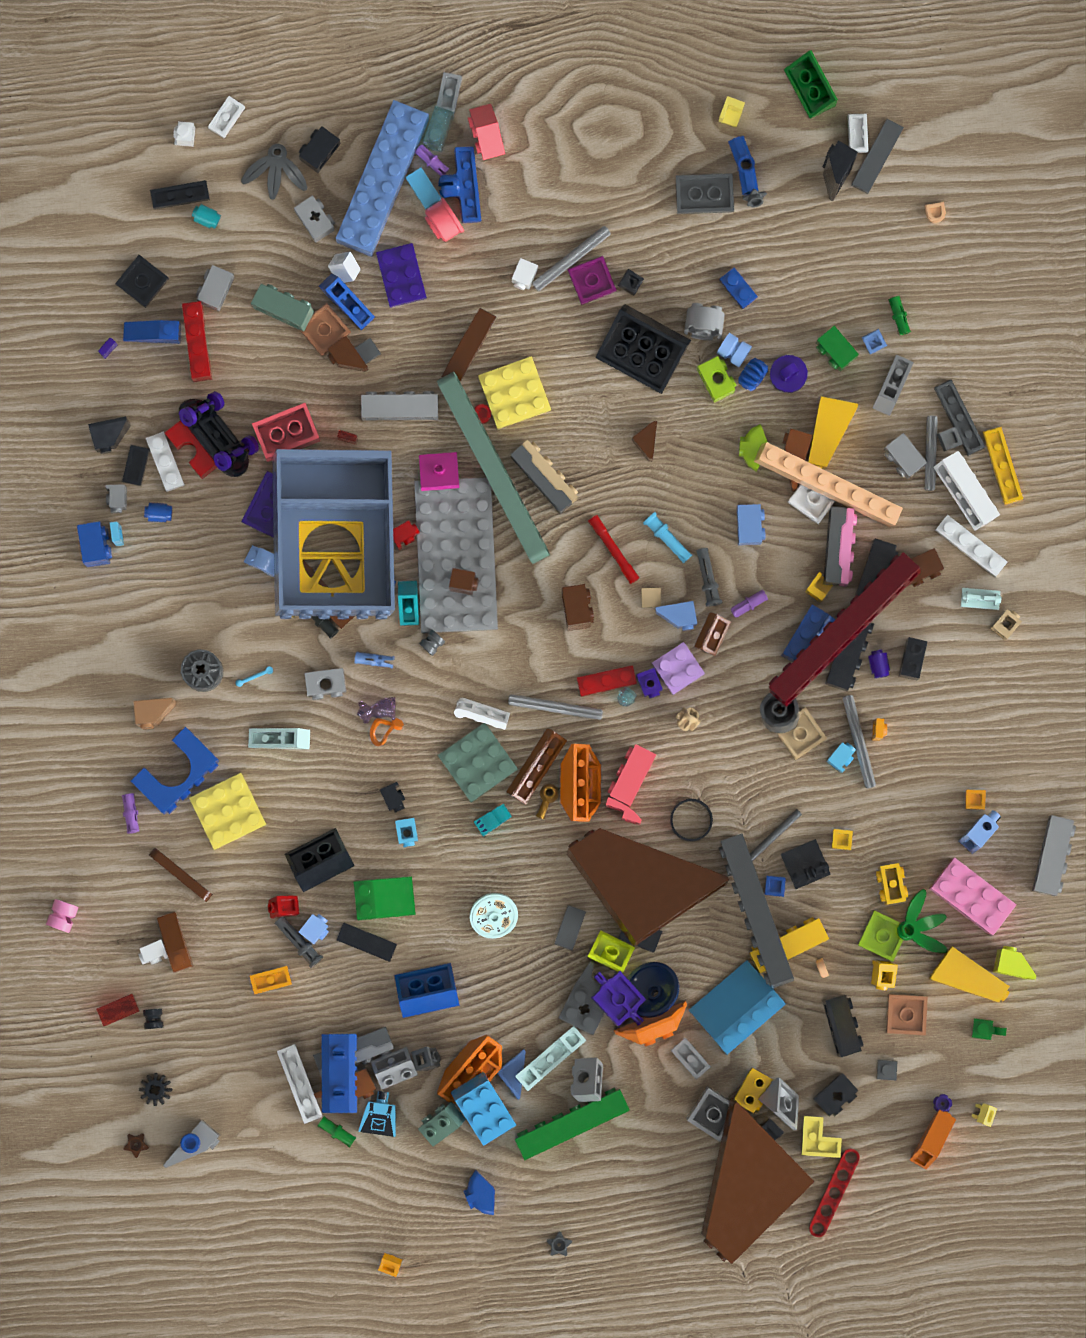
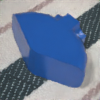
(480, 1194)

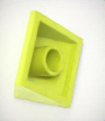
(611, 951)

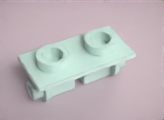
(980, 598)

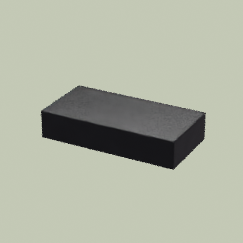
(136, 465)

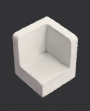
(344, 266)

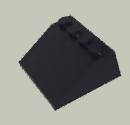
(643, 348)

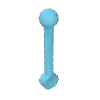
(269, 670)

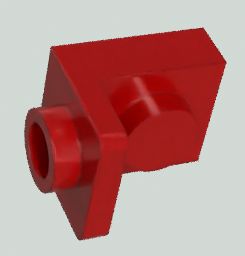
(283, 906)

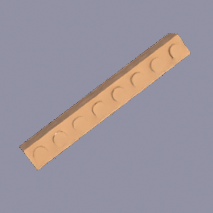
(828, 484)

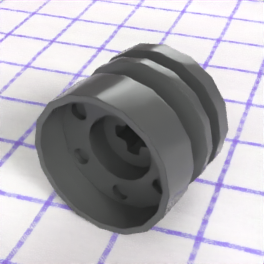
(213, 668)

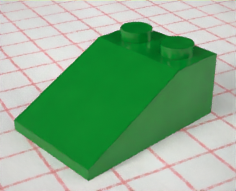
(384, 898)

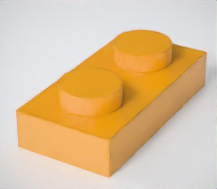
(879, 729)
(270, 980)

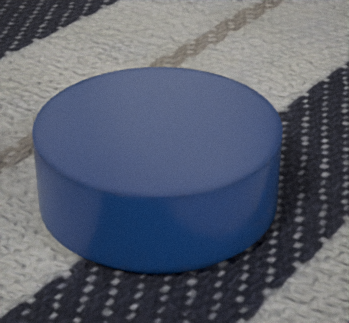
(190, 1143)

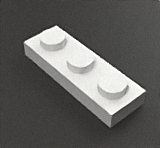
(165, 461)

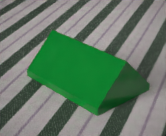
(811, 85)

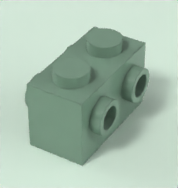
(442, 1123)

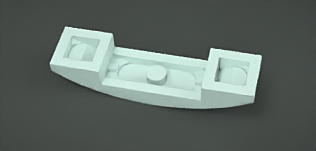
(550, 1058)

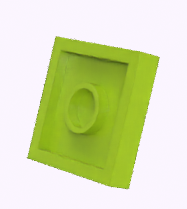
(881, 936)

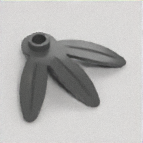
(275, 163)

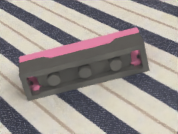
(838, 546)

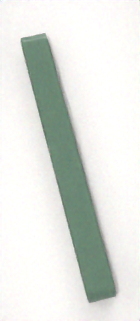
(493, 467)

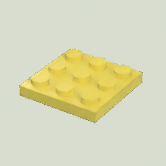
(514, 392)
(227, 811)

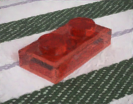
(118, 1010)

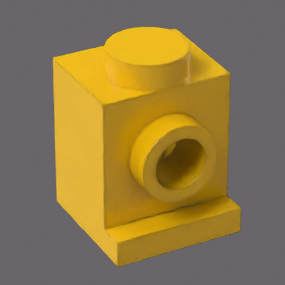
(889, 974)

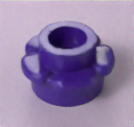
(942, 1098)

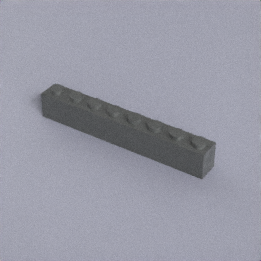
(757, 911)

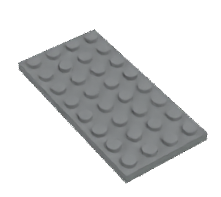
(458, 535)

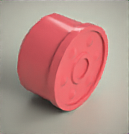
(443, 221)

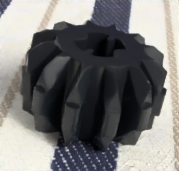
(154, 1096)

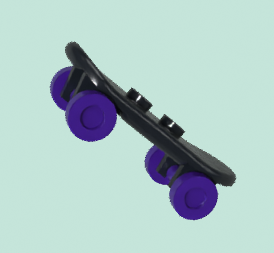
(215, 435)

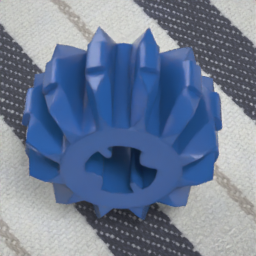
(753, 374)

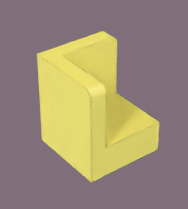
(731, 111)

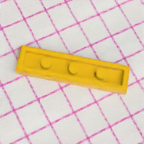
(1002, 465)

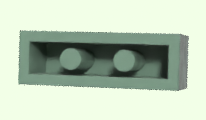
(282, 306)

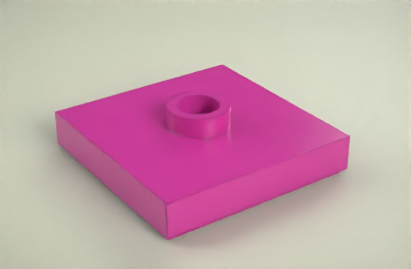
(439, 471)

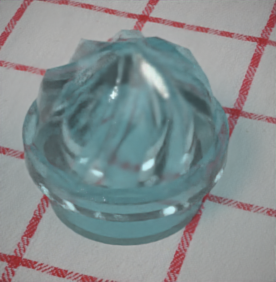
(626, 697)

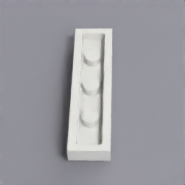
(971, 546)
(299, 1084)

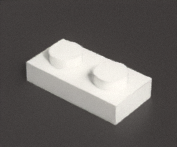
(226, 117)

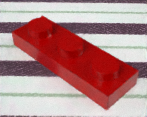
(606, 680)

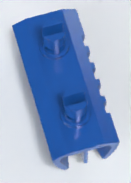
(339, 1073)

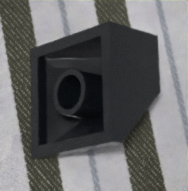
(108, 433)

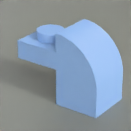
(261, 559)

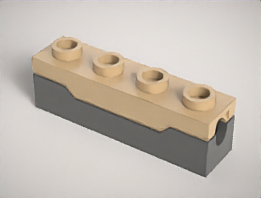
(544, 477)

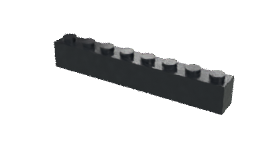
(848, 660)

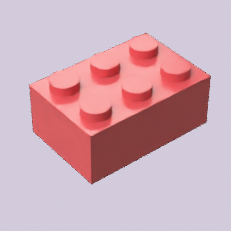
(286, 431)
(631, 774)

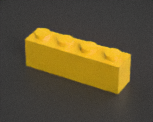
(797, 940)

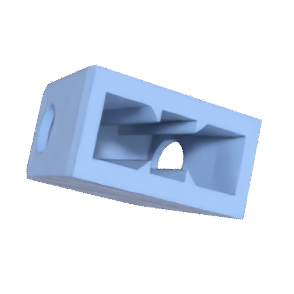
(980, 832)

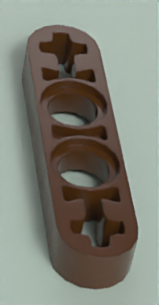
(180, 874)

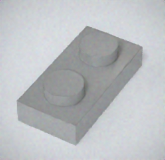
(449, 91)
(690, 1058)

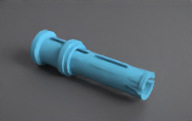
(661, 530)

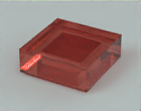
(347, 437)

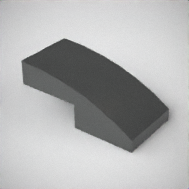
(570, 927)

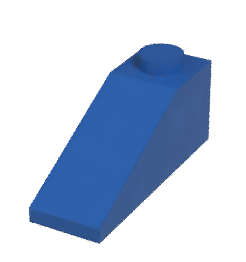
(346, 301)
(153, 331)

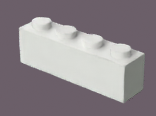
(966, 490)

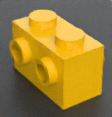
(892, 884)
(750, 1088)

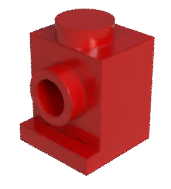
(405, 534)

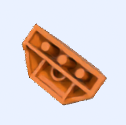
(580, 783)
(653, 1027)
(477, 1056)

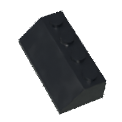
(837, 167)

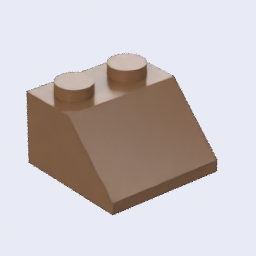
(152, 712)

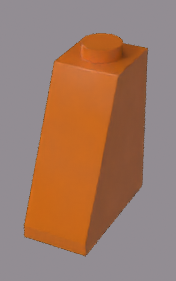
(933, 1139)

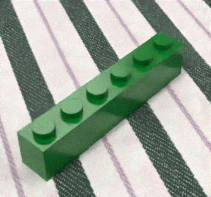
(572, 1124)

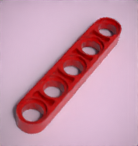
(834, 1202)

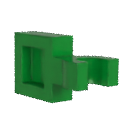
(984, 1029)

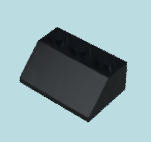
(319, 860)
(843, 1025)

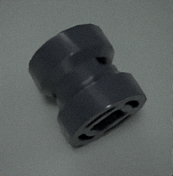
(153, 1014)

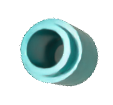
(206, 216)

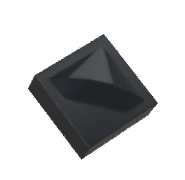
(630, 282)

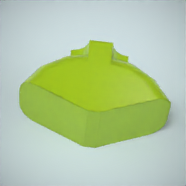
(750, 446)

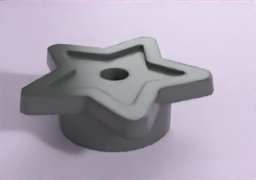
(755, 198)
(564, 1244)

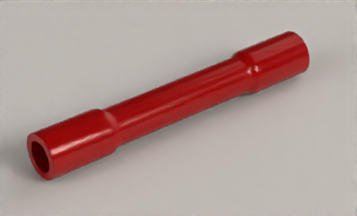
(601, 531)

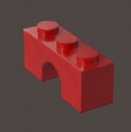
(181, 436)

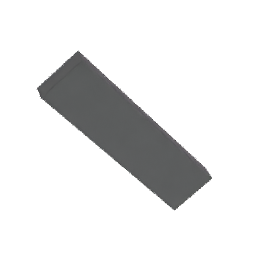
(877, 156)
(959, 417)

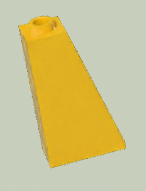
(830, 425)
(966, 975)

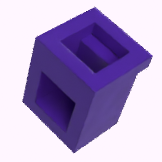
(648, 675)

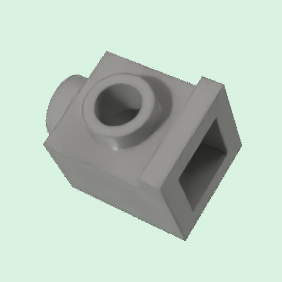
(116, 498)

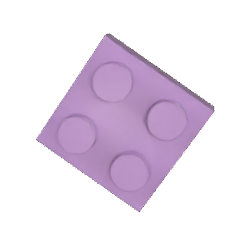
(678, 668)

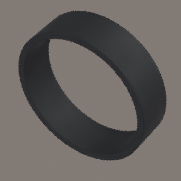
(694, 800)

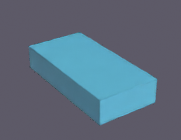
(423, 188)
(116, 533)

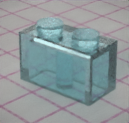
(438, 128)

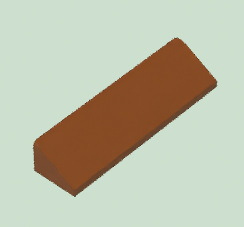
(536, 766)

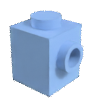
(315, 928)

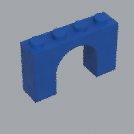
(201, 762)

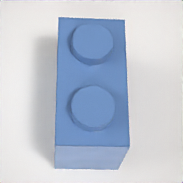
(749, 524)

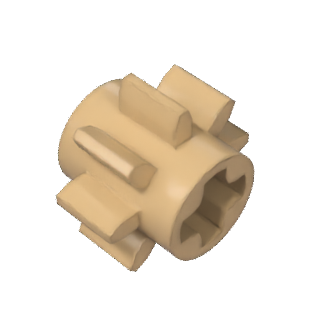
(688, 719)

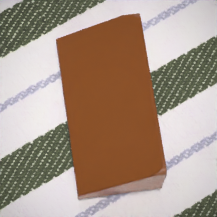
(712, 634)

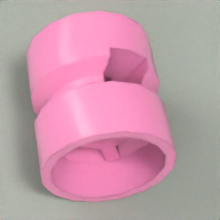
(62, 915)

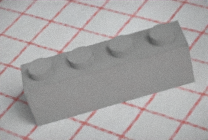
(399, 407)
(1053, 856)

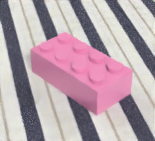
(972, 896)

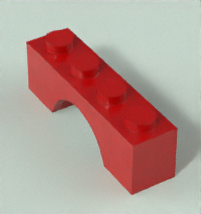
(196, 341)

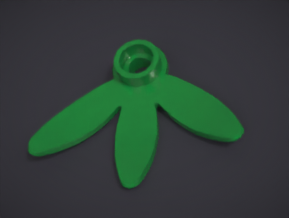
(926, 923)

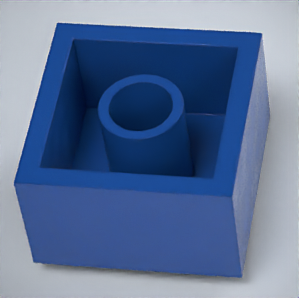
(94, 544)

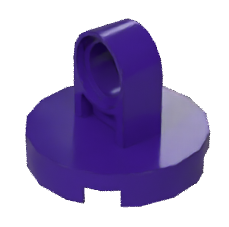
(788, 373)

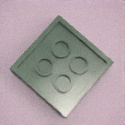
(477, 762)

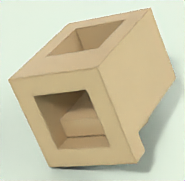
(1003, 632)

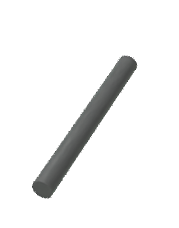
(775, 834)

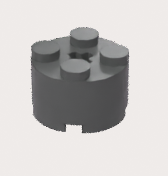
(779, 722)

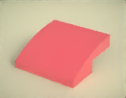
(628, 814)

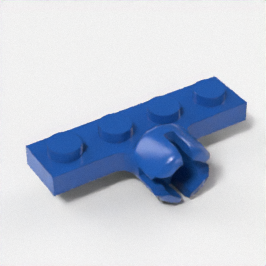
(463, 185)

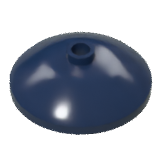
(654, 978)

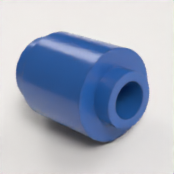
(158, 512)

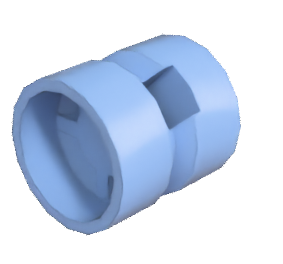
(734, 350)

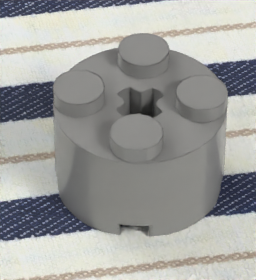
(704, 322)

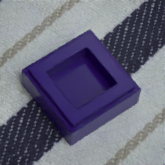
(107, 348)

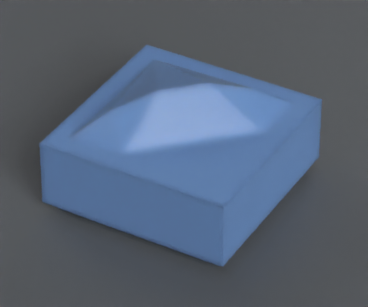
(874, 341)

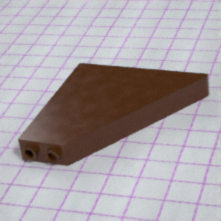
(639, 883)
(749, 1185)

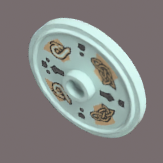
(493, 915)

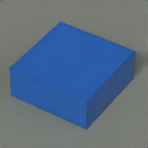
(775, 886)

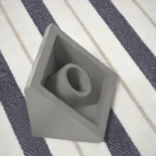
(782, 1102)

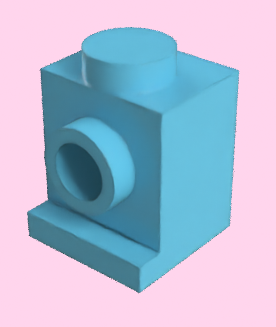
(841, 756)
(406, 824)

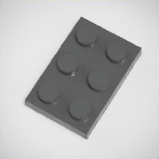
(704, 193)

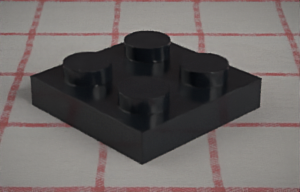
(142, 281)

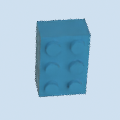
(483, 1108)

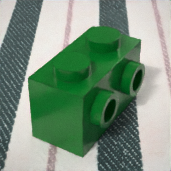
(836, 348)

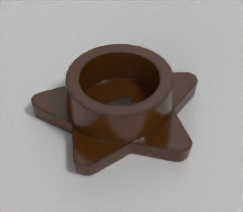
(136, 1149)

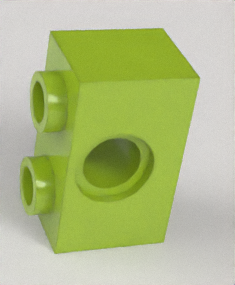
(716, 390)

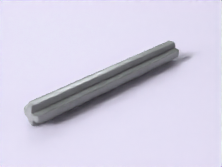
(571, 258)
(556, 707)
(859, 742)

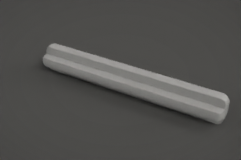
(931, 446)

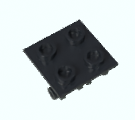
(805, 864)

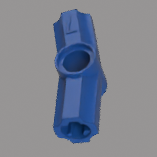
(742, 154)

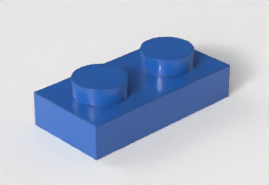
(738, 288)

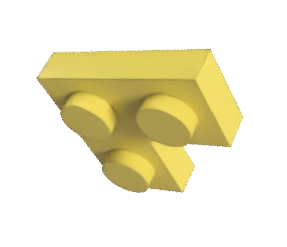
(814, 1144)

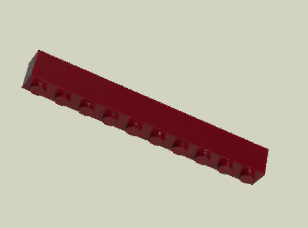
(844, 629)

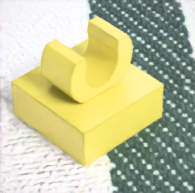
(986, 1114)

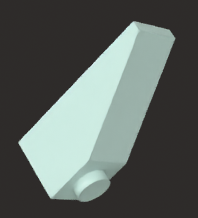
(279, 738)

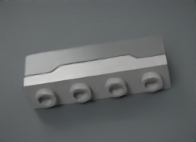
(367, 1047)

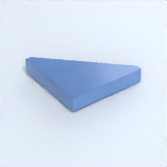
(510, 1070)

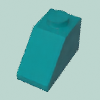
(408, 603)

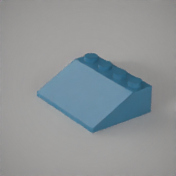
(737, 1007)

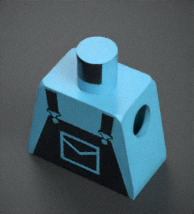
(379, 1117)

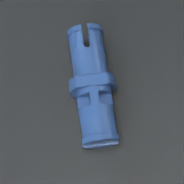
(379, 660)

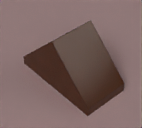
(646, 440)

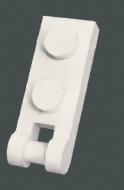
(481, 713)

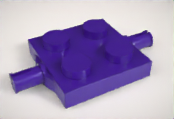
(618, 998)

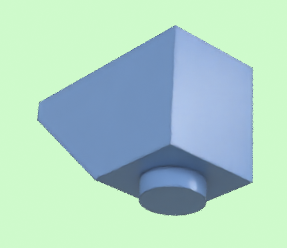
(679, 615)

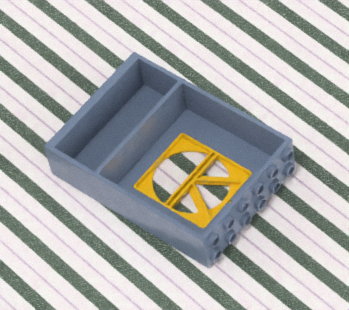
(339, 490)

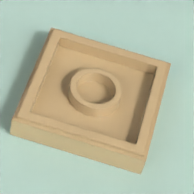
(804, 736)

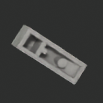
(893, 385)
(208, 1139)

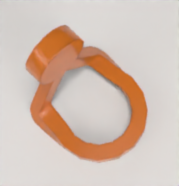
(395, 724)

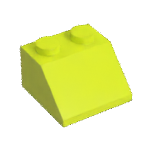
(1012, 964)

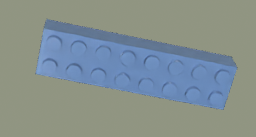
(382, 178)

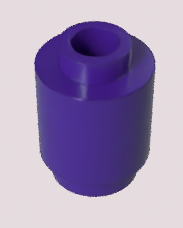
(879, 664)

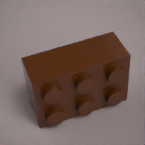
(576, 608)

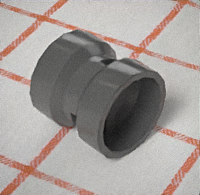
(432, 642)

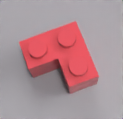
(486, 129)

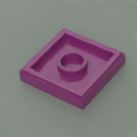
(592, 280)

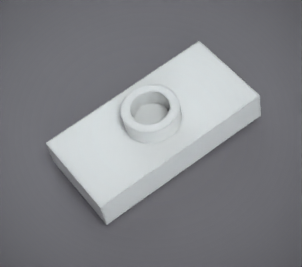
(858, 132)

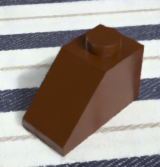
(346, 356)

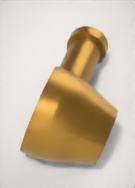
(547, 799)

